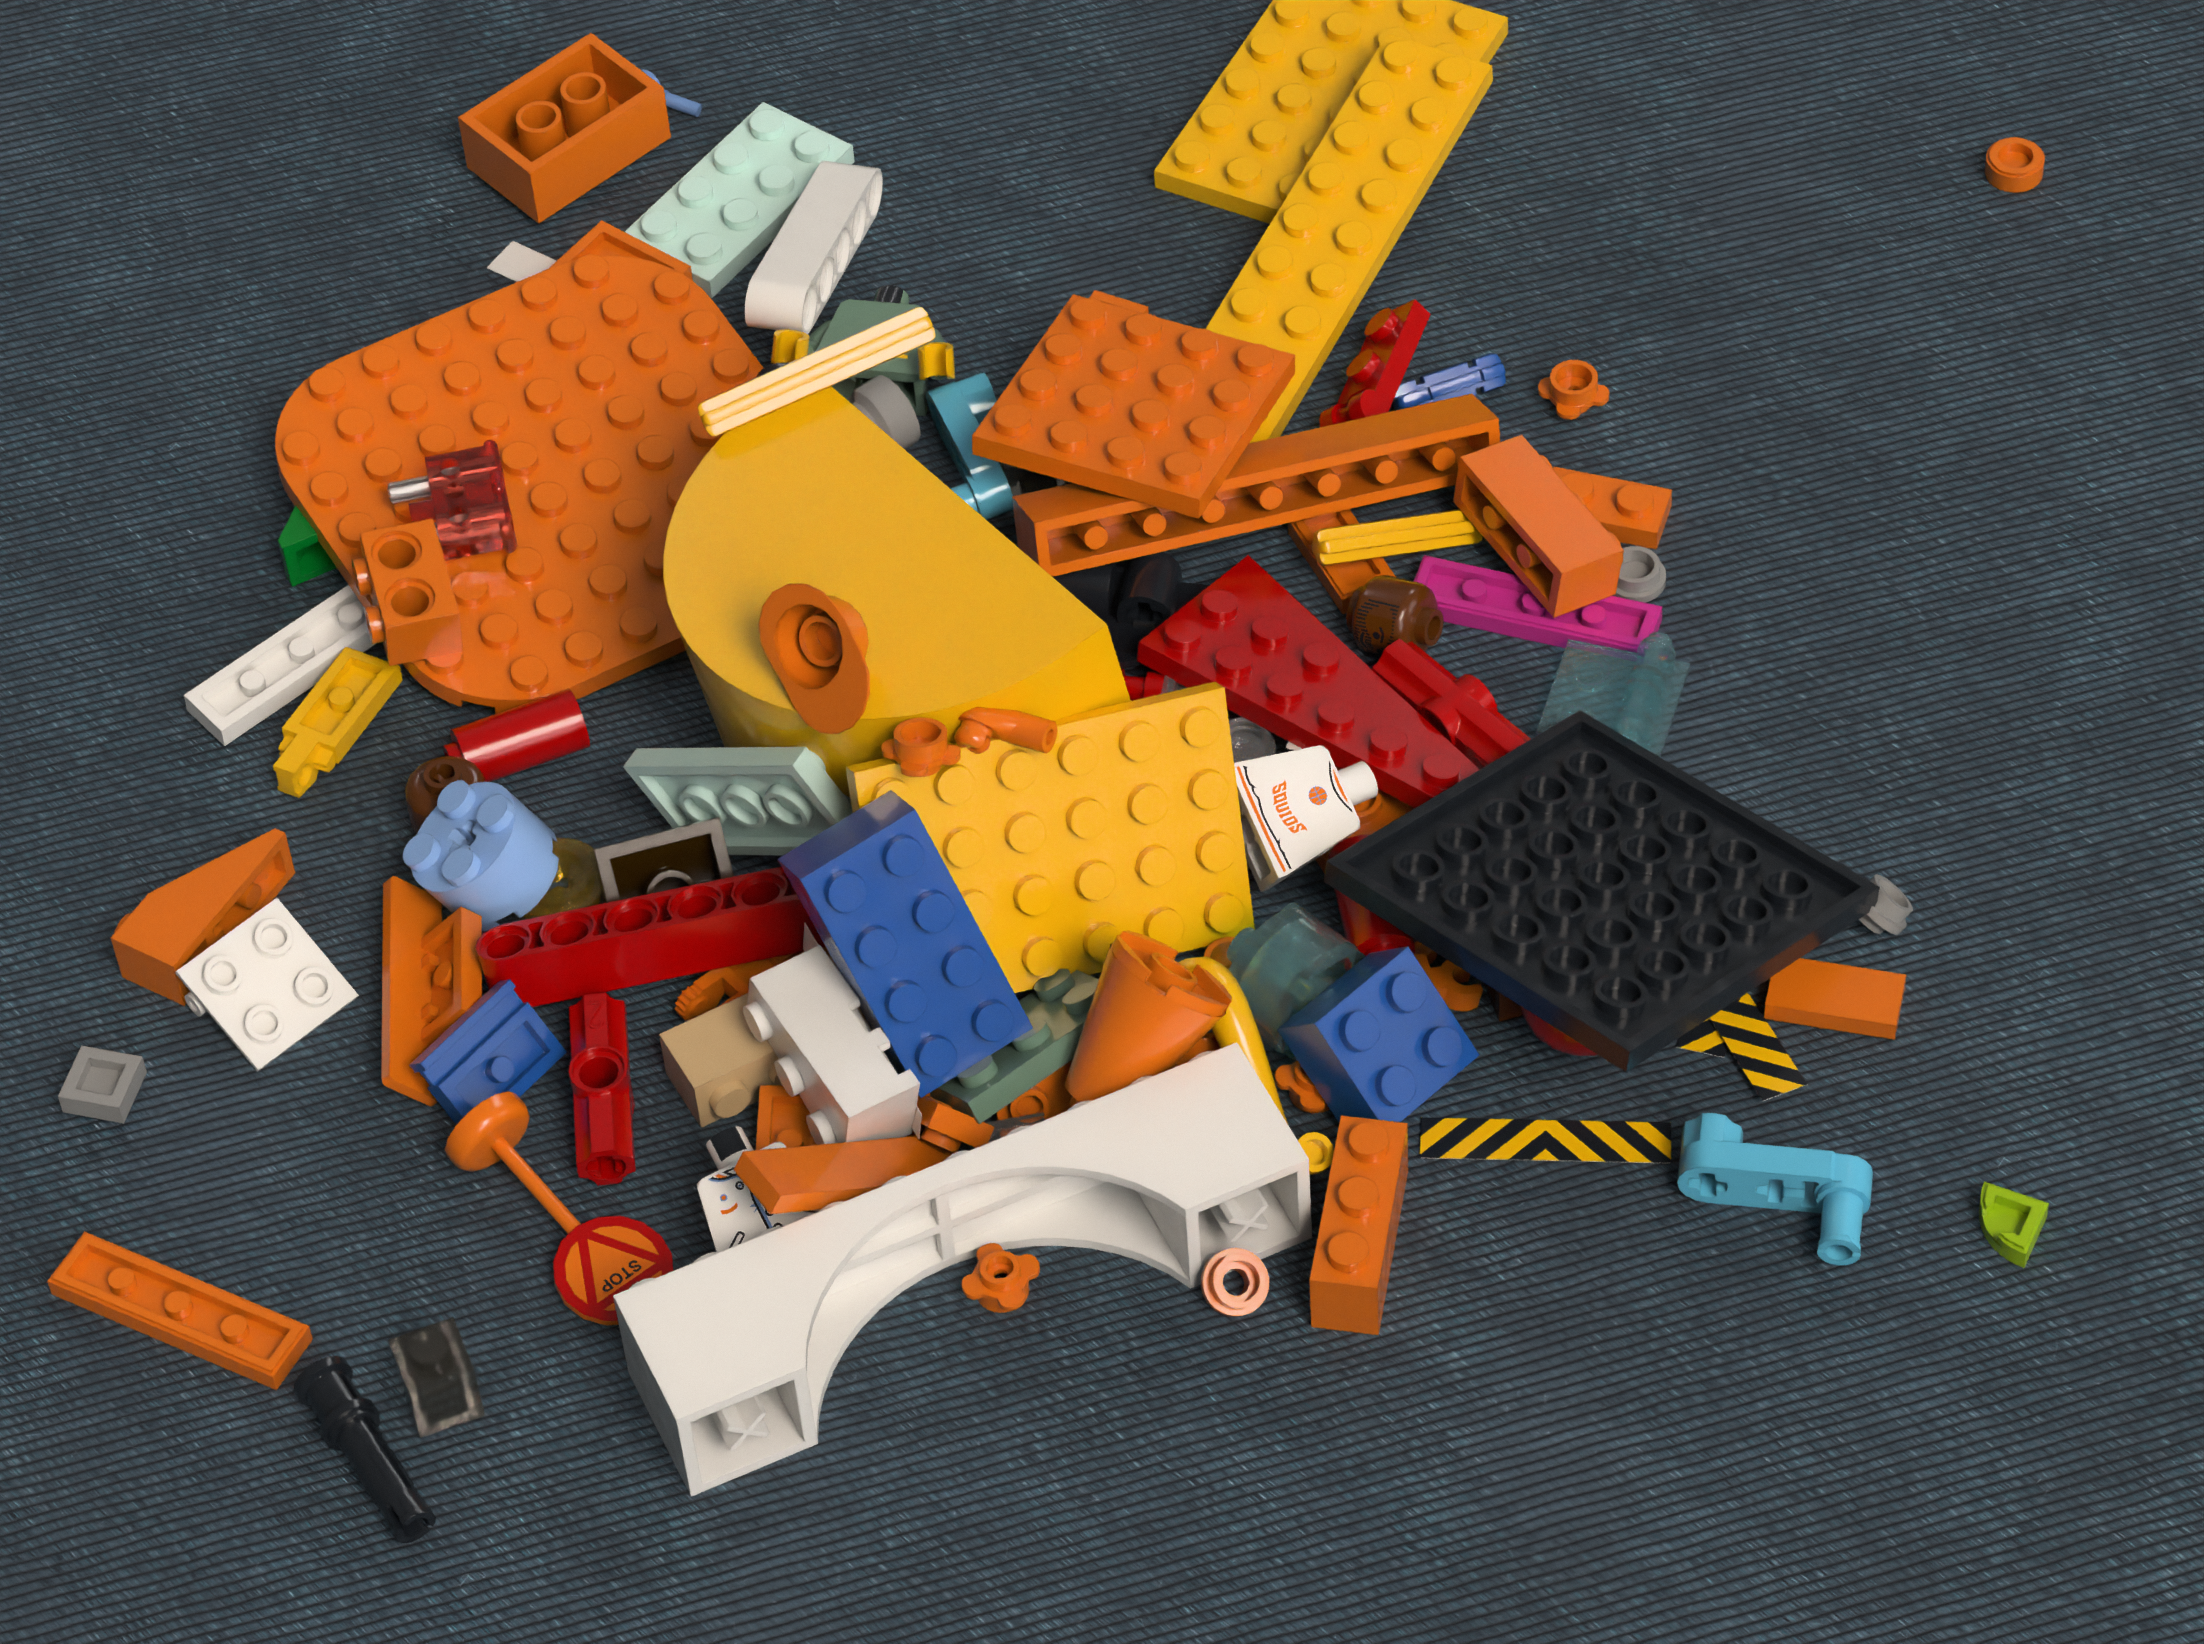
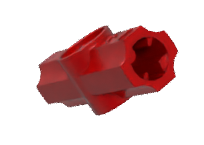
(1456, 707)
(601, 1089)

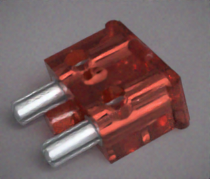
(466, 501)

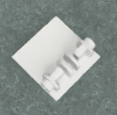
(265, 984)

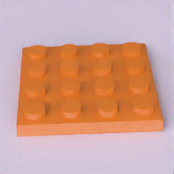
(1134, 405)

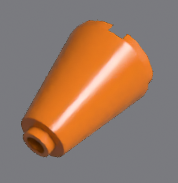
(1142, 1017)

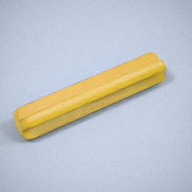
(1393, 537)

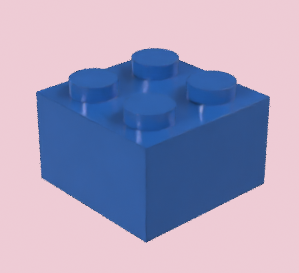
(1379, 1039)

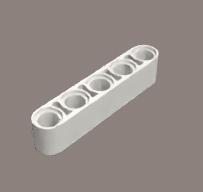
(813, 247)

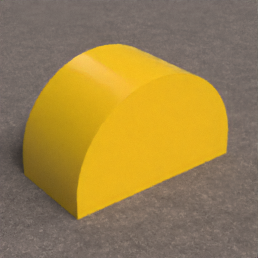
(943, 593)

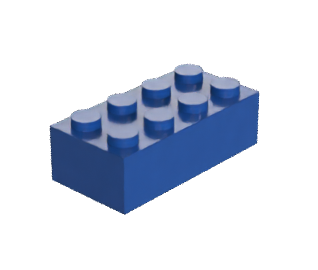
(906, 941)

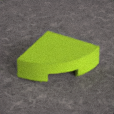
(2011, 1222)

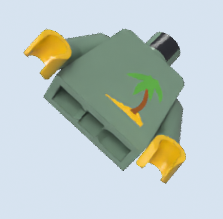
(907, 371)

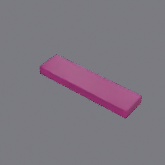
(1506, 606)

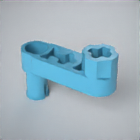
(957, 413)
(1726, 1171)

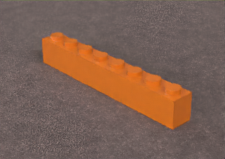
(1268, 486)

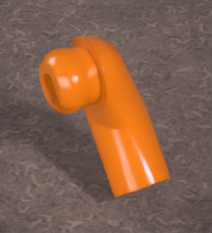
(1007, 725)

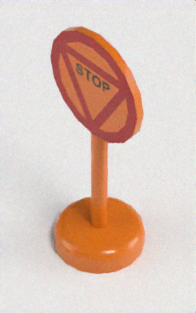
(595, 1256)

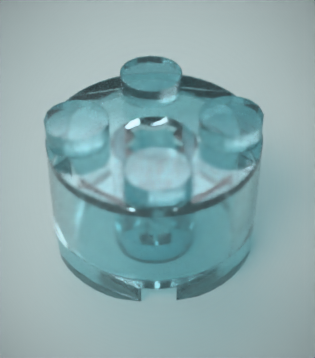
(1287, 967)

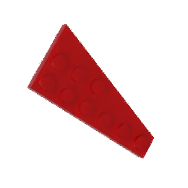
(1301, 683)

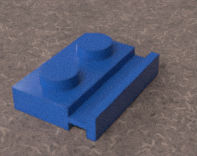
(487, 1052)

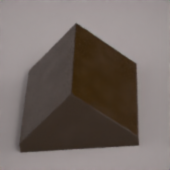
(663, 861)

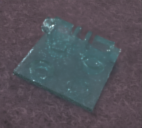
(1620, 688)

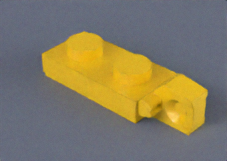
(333, 718)

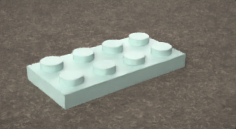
(738, 195)
(762, 794)

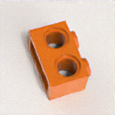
(409, 592)

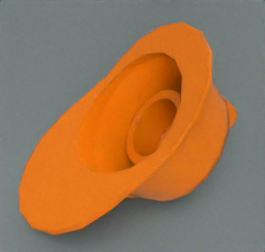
(818, 654)

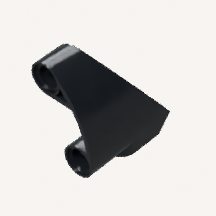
(1132, 598)

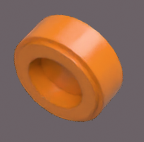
(2014, 165)

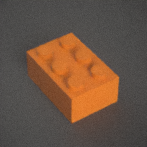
(564, 127)

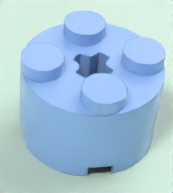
(483, 852)

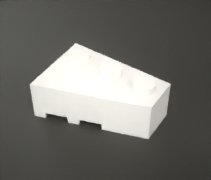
(830, 1052)

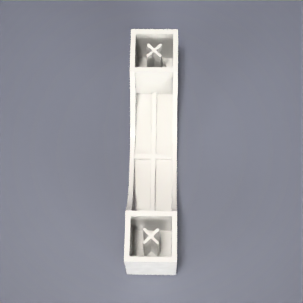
(1155, 1172)

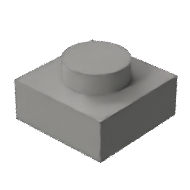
(102, 1084)

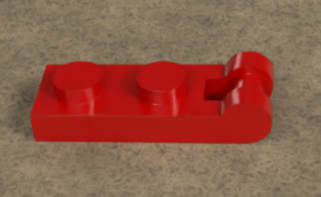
(1381, 364)

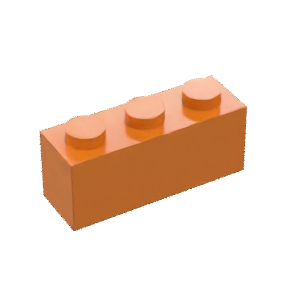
(1538, 525)
(1359, 1225)

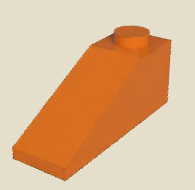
(197, 911)

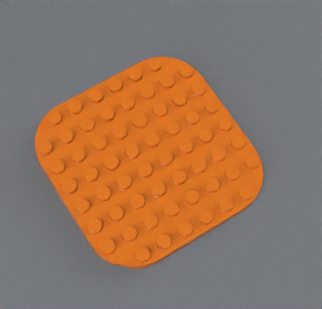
(597, 428)

